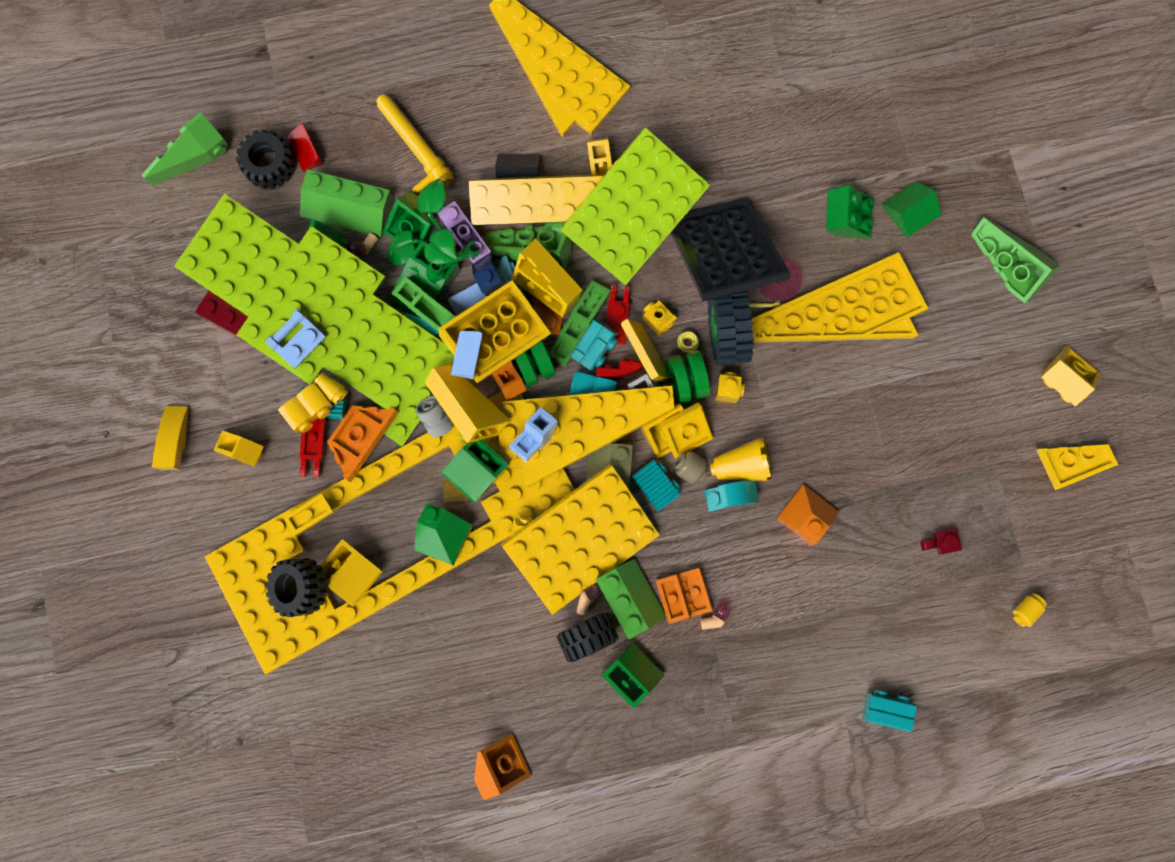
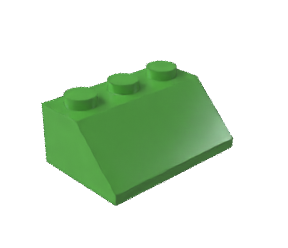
(631, 599)

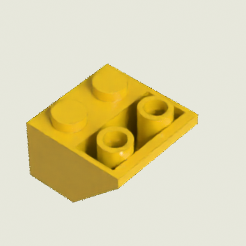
(349, 573)

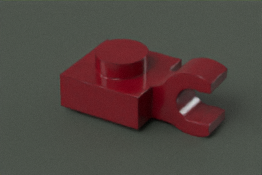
(944, 541)

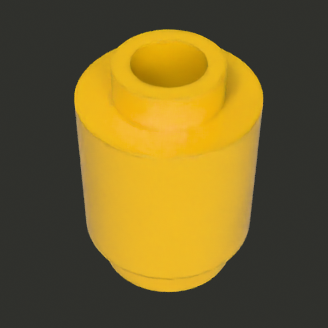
(1029, 610)

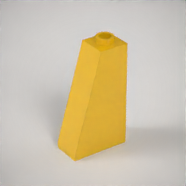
(465, 405)

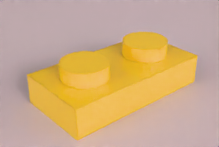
(308, 515)

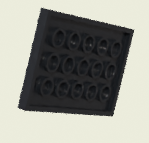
(728, 250)

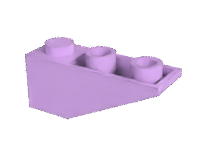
(463, 231)

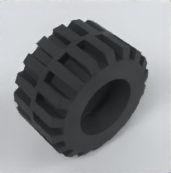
(254, 148)
(309, 591)
(587, 637)

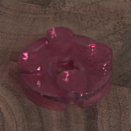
(789, 288)

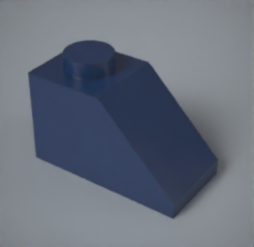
(487, 275)

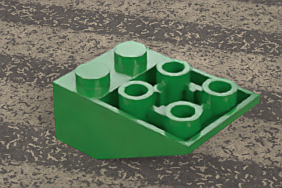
(416, 271)

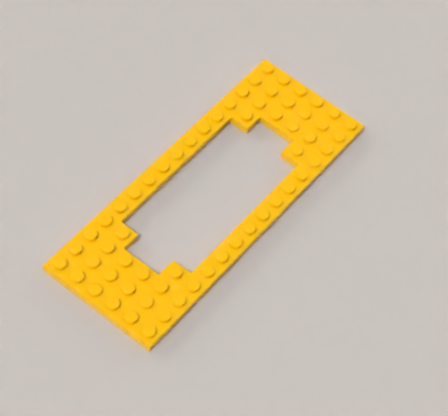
(246, 561)

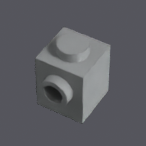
(643, 381)

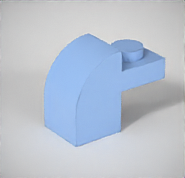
(537, 433)

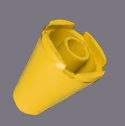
(744, 463)

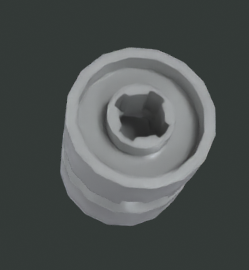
(434, 417)

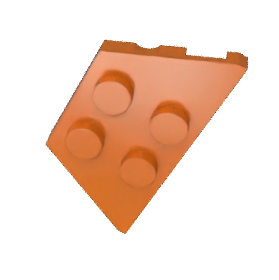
(358, 436)

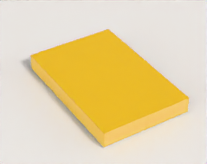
(646, 350)

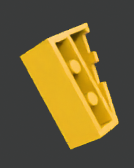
(546, 279)

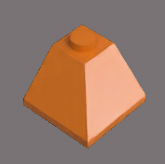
(808, 515)
(500, 767)

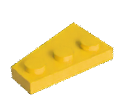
(1073, 464)

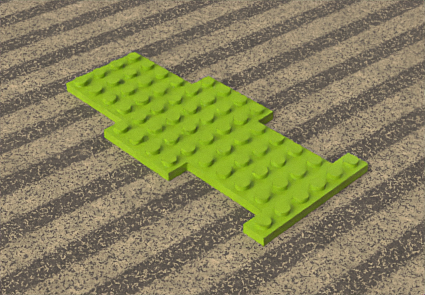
(335, 290)

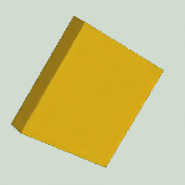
(686, 430)

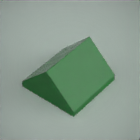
(913, 208)

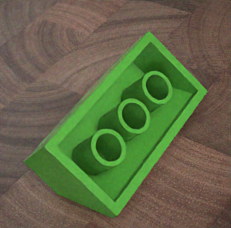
(345, 203)

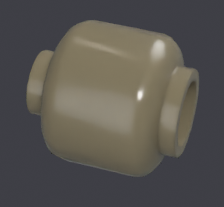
(690, 467)

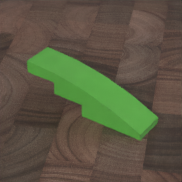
(578, 323)

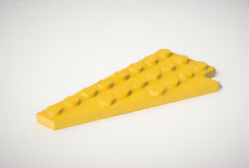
(563, 75)

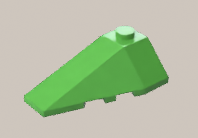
(511, 242)

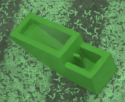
(422, 303)

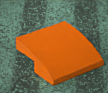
(684, 595)

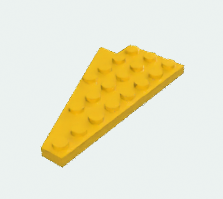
(860, 306)
(583, 425)

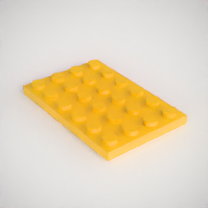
(580, 539)

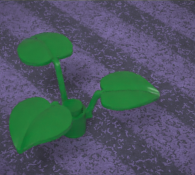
(442, 242)

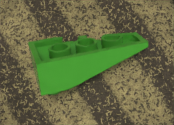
(195, 147)
(1017, 262)

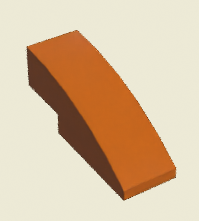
(509, 381)

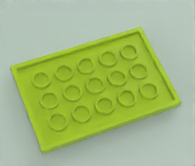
(635, 206)

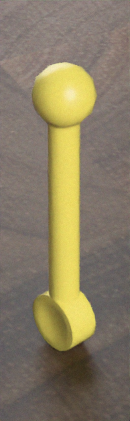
(768, 305)

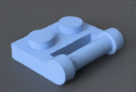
(301, 344)

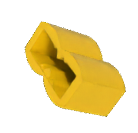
(306, 408)

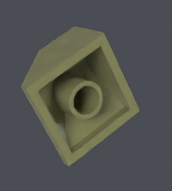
(615, 454)

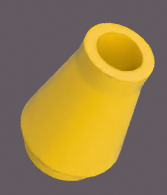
(331, 389)

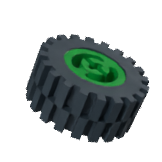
(731, 328)

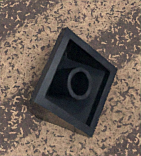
(517, 165)

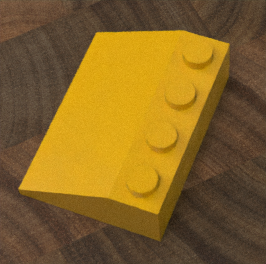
(507, 328)

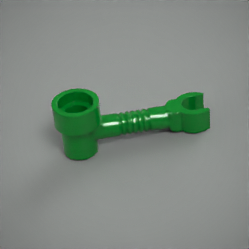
(436, 275)

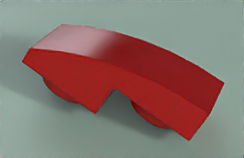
(626, 369)

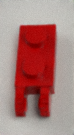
(617, 313)
(313, 447)

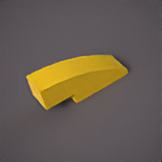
(171, 438)

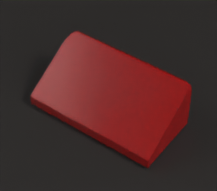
(304, 148)

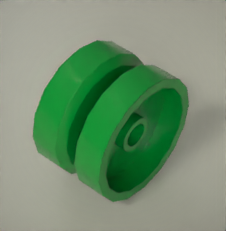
(535, 358)
(688, 377)

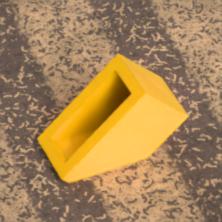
(238, 448)

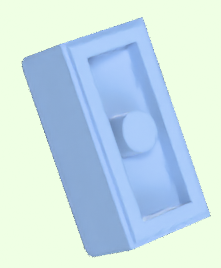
(466, 299)
(466, 354)

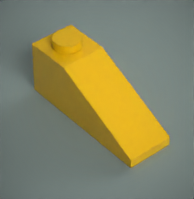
(599, 155)

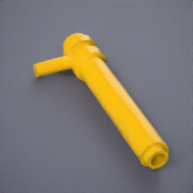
(433, 165)

